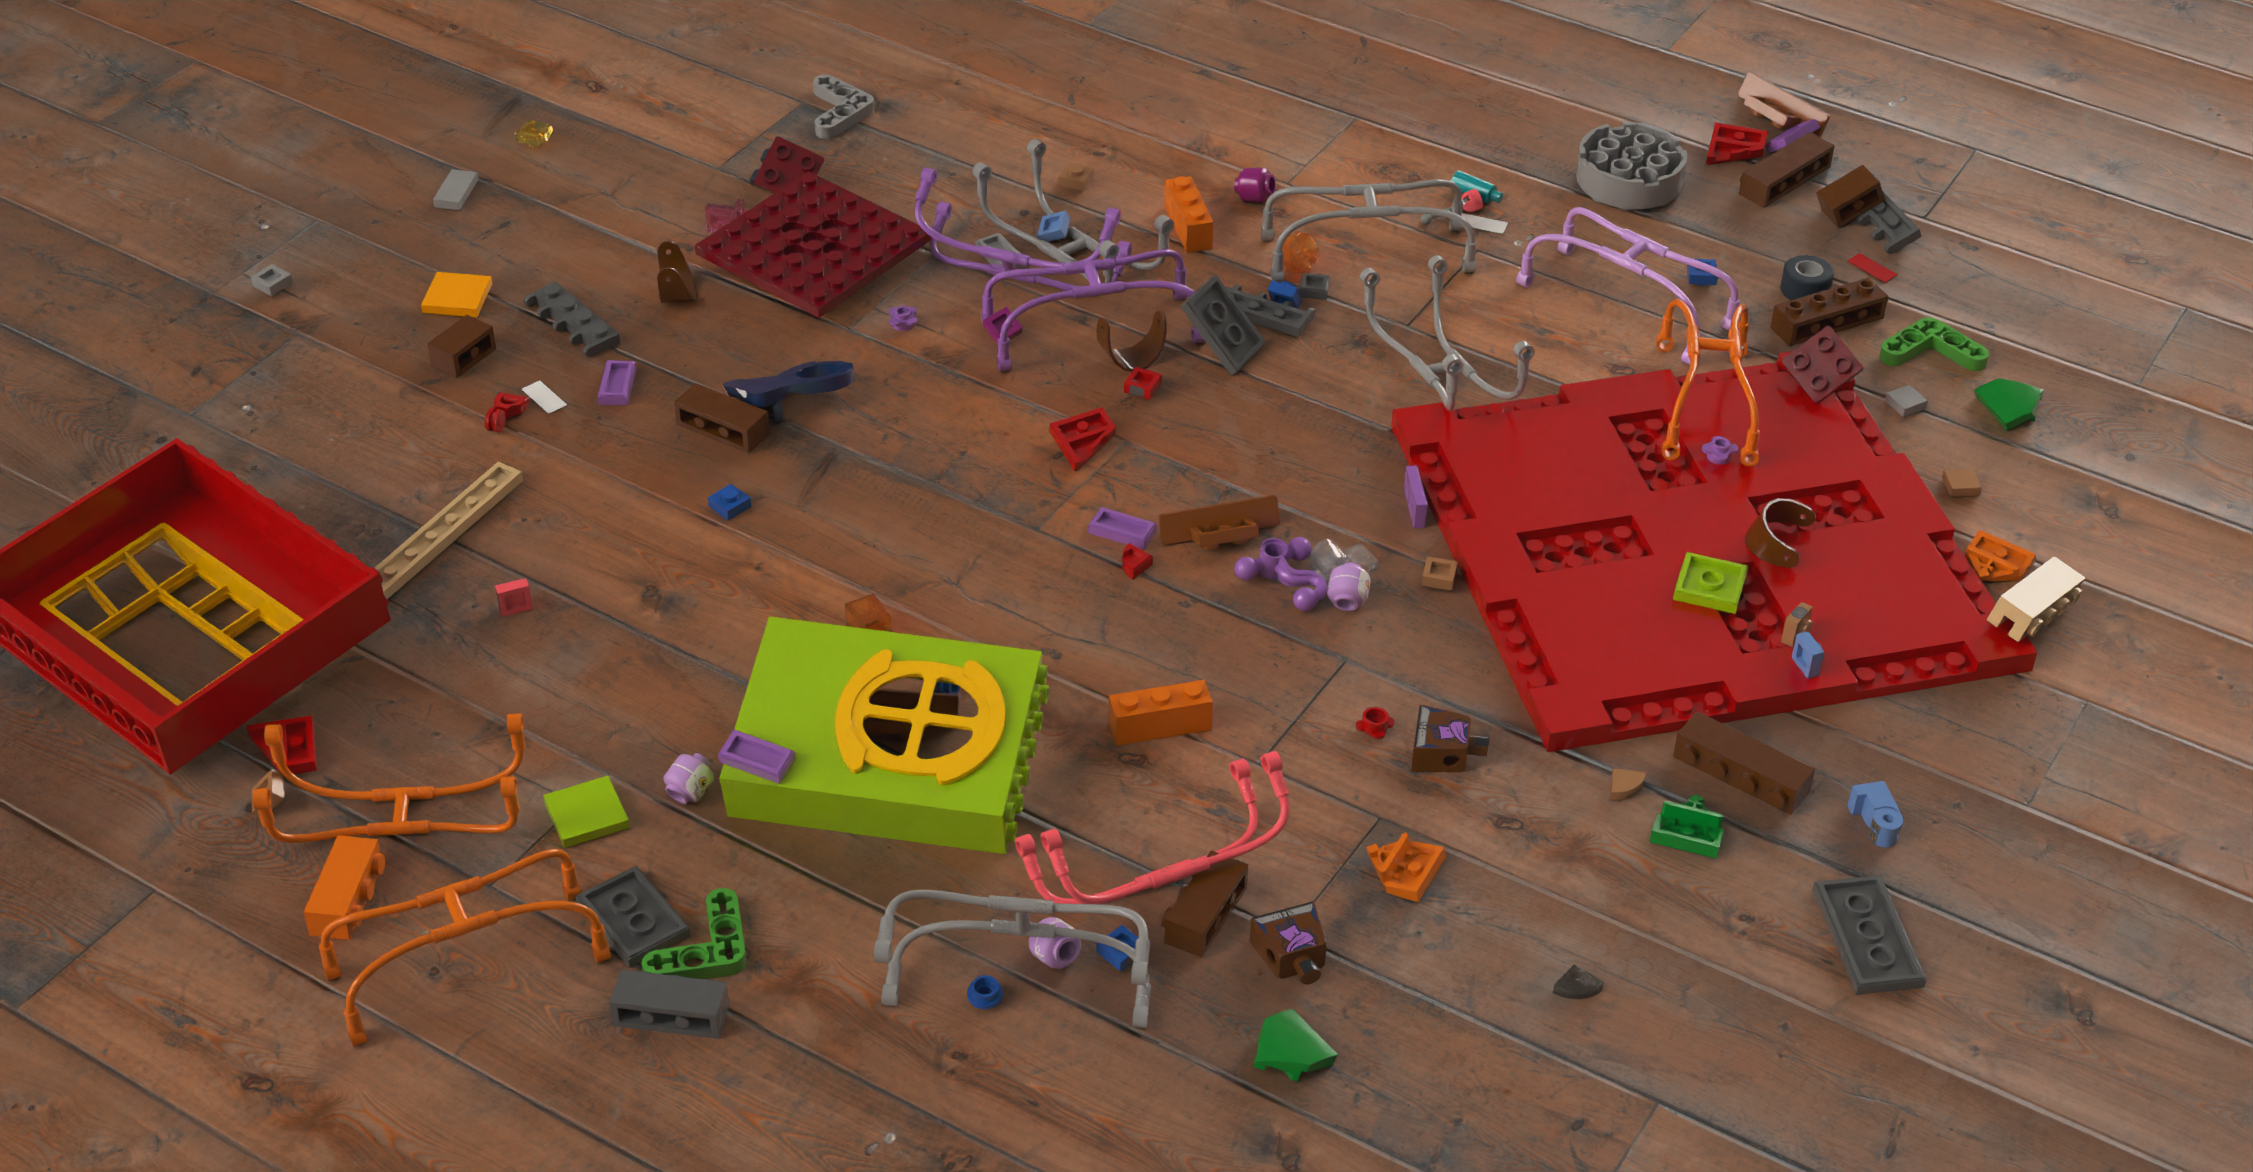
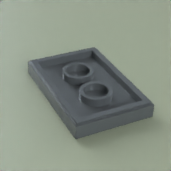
(1223, 324)
(634, 915)

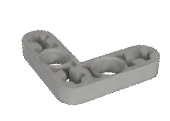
(855, 105)

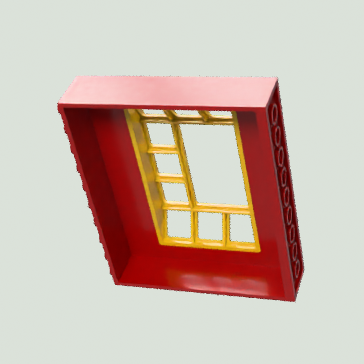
(225, 535)

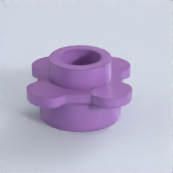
(903, 318)
(1719, 450)

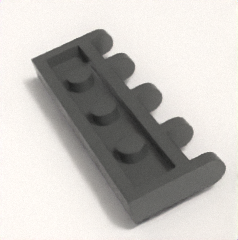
(1892, 224)
(1272, 314)
(575, 317)

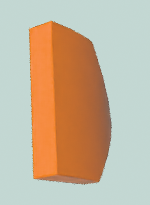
(1998, 559)
(1406, 866)

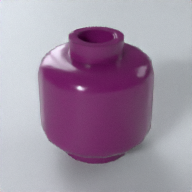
(1255, 184)

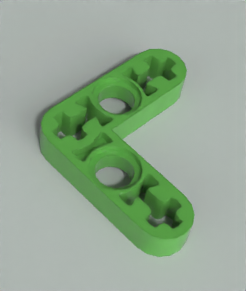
(1937, 336)
(711, 953)

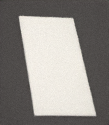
(1485, 223)
(544, 397)

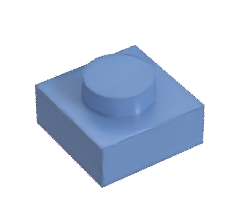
(1054, 226)
(1808, 654)

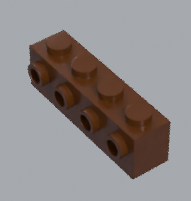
(1836, 307)

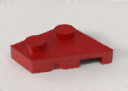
(1735, 143)
(1082, 435)
(297, 743)

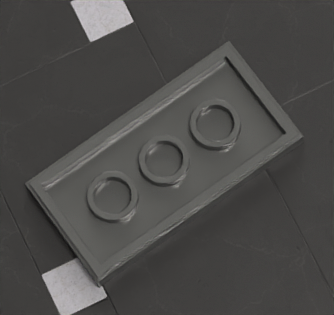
(1869, 935)

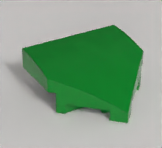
(2010, 401)
(1689, 827)
(1291, 1046)

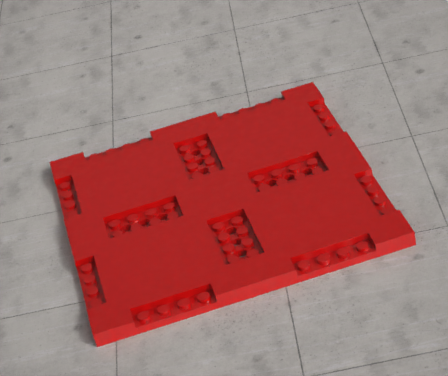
(1600, 637)

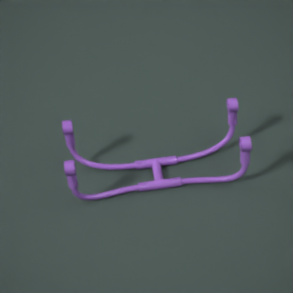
(1008, 258)
(1096, 288)

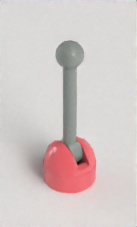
(1471, 202)

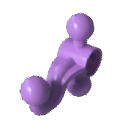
(1273, 565)

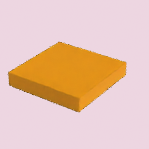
(456, 294)

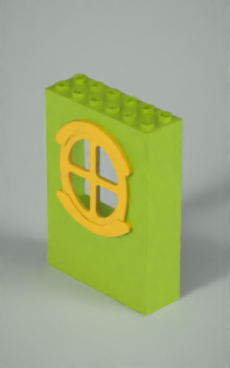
(815, 693)

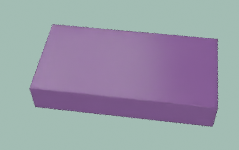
(1791, 134)
(617, 382)
(1415, 496)
(1122, 528)
(756, 756)

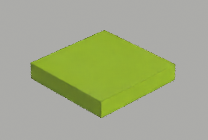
(1710, 582)
(586, 811)

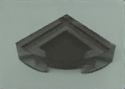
(1577, 984)

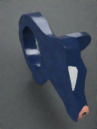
(800, 379)

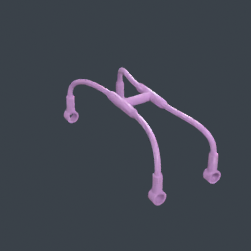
(1567, 244)

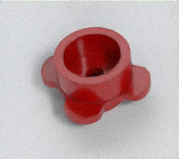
(1375, 722)

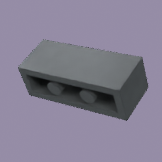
(669, 1004)

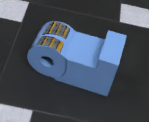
(1878, 811)

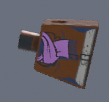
(1444, 741)
(1291, 941)

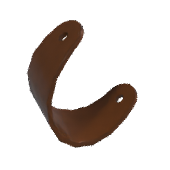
(674, 277)
(1141, 354)
(1762, 540)

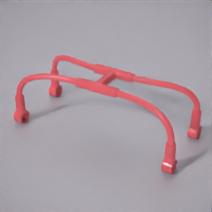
(1240, 772)

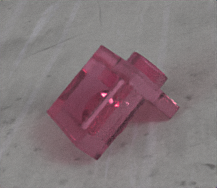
(720, 215)

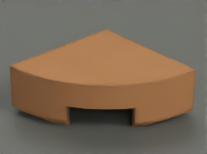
(1625, 783)

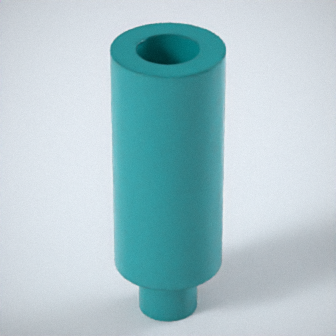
(1486, 190)

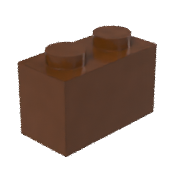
(1850, 196)
(461, 346)

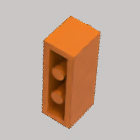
(1189, 214)
(1160, 712)
(344, 884)

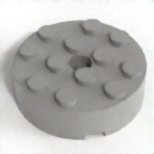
(1631, 166)

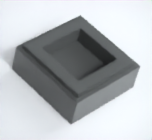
(1314, 286)

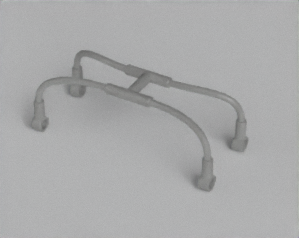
(1456, 221)
(1107, 249)
(1453, 362)
(1020, 927)

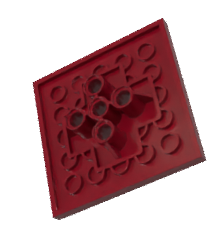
(813, 243)

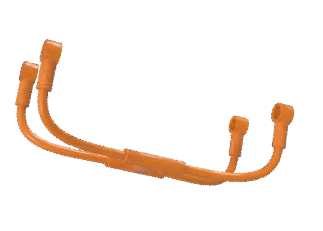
(1737, 338)
(400, 795)
(461, 925)

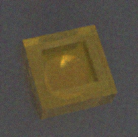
(534, 133)

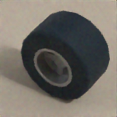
(1805, 276)

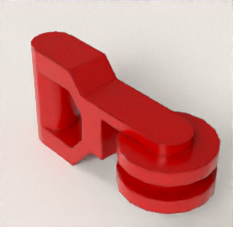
(504, 407)

